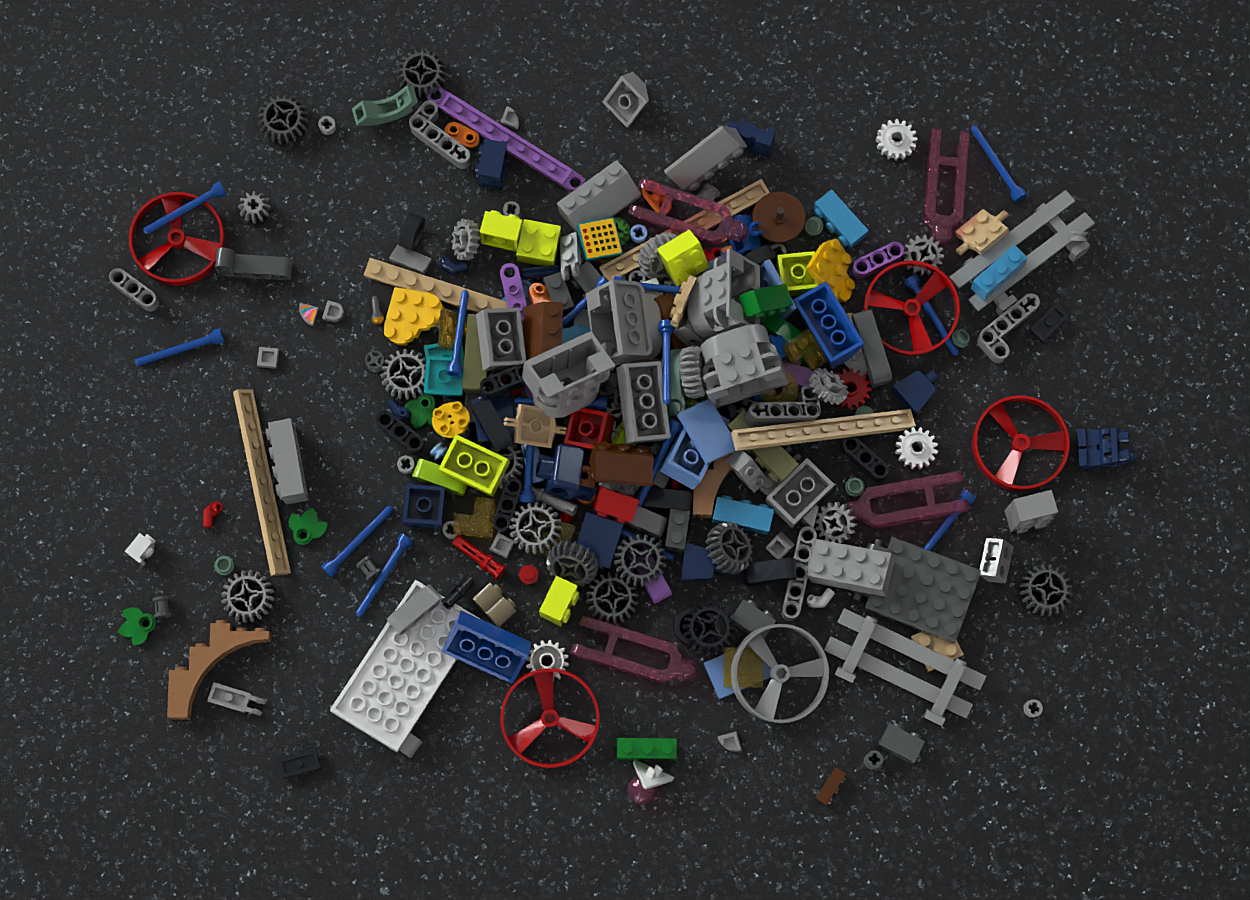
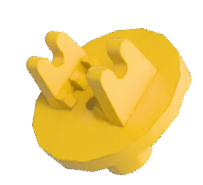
(459, 417)

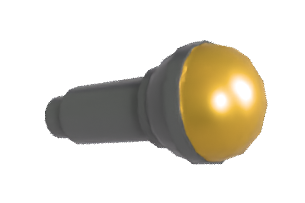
(377, 316)

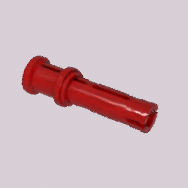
(485, 564)

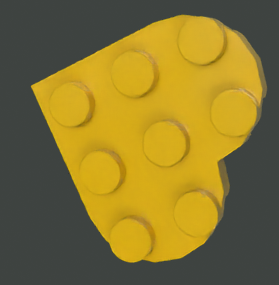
(830, 266)
(410, 314)

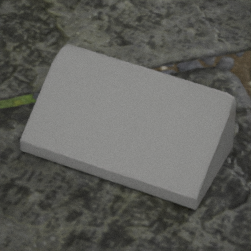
(410, 260)

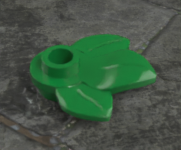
(420, 413)
(307, 524)
(134, 625)

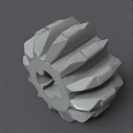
(250, 201)

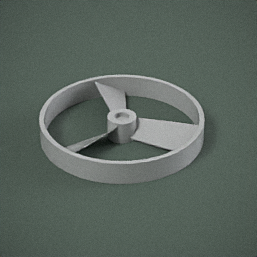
(780, 673)

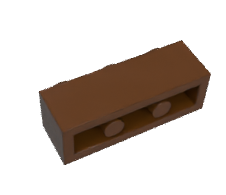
(831, 787)

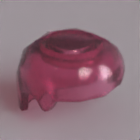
(639, 794)

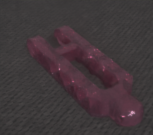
(942, 224)
(727, 228)
(862, 508)
(677, 667)

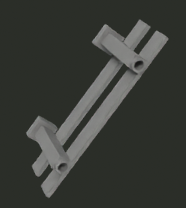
(1045, 214)
(942, 698)

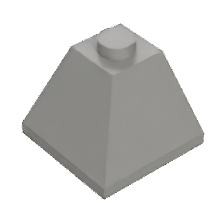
(627, 98)

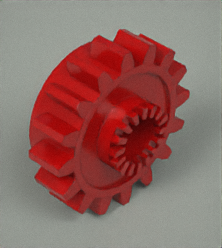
(860, 386)

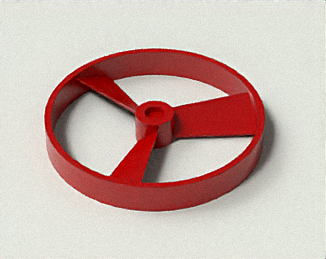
(176, 239)
(911, 308)
(1053, 441)
(549, 718)

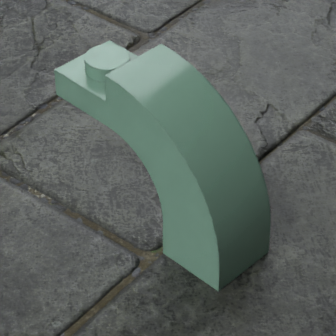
(386, 110)
(678, 398)

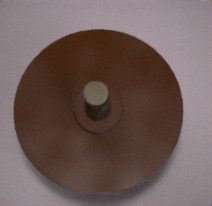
(780, 216)

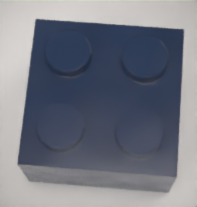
(492, 164)
(424, 506)

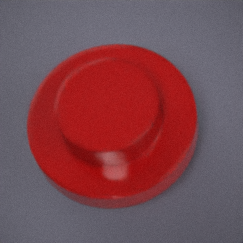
(528, 574)

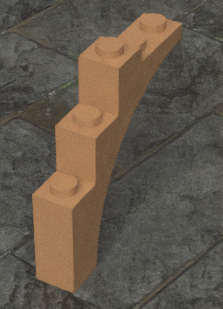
(706, 490)
(223, 641)

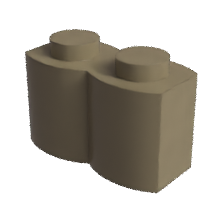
(495, 605)

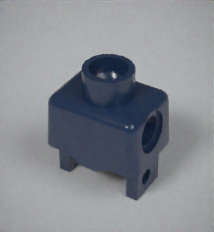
(563, 473)

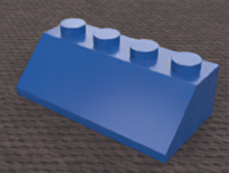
(829, 324)
(486, 647)

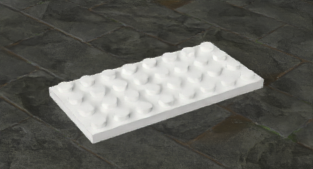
(399, 676)

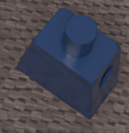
(915, 390)
(697, 565)

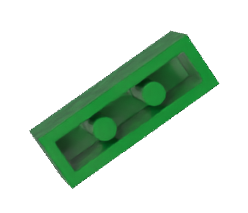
(766, 301)
(647, 749)

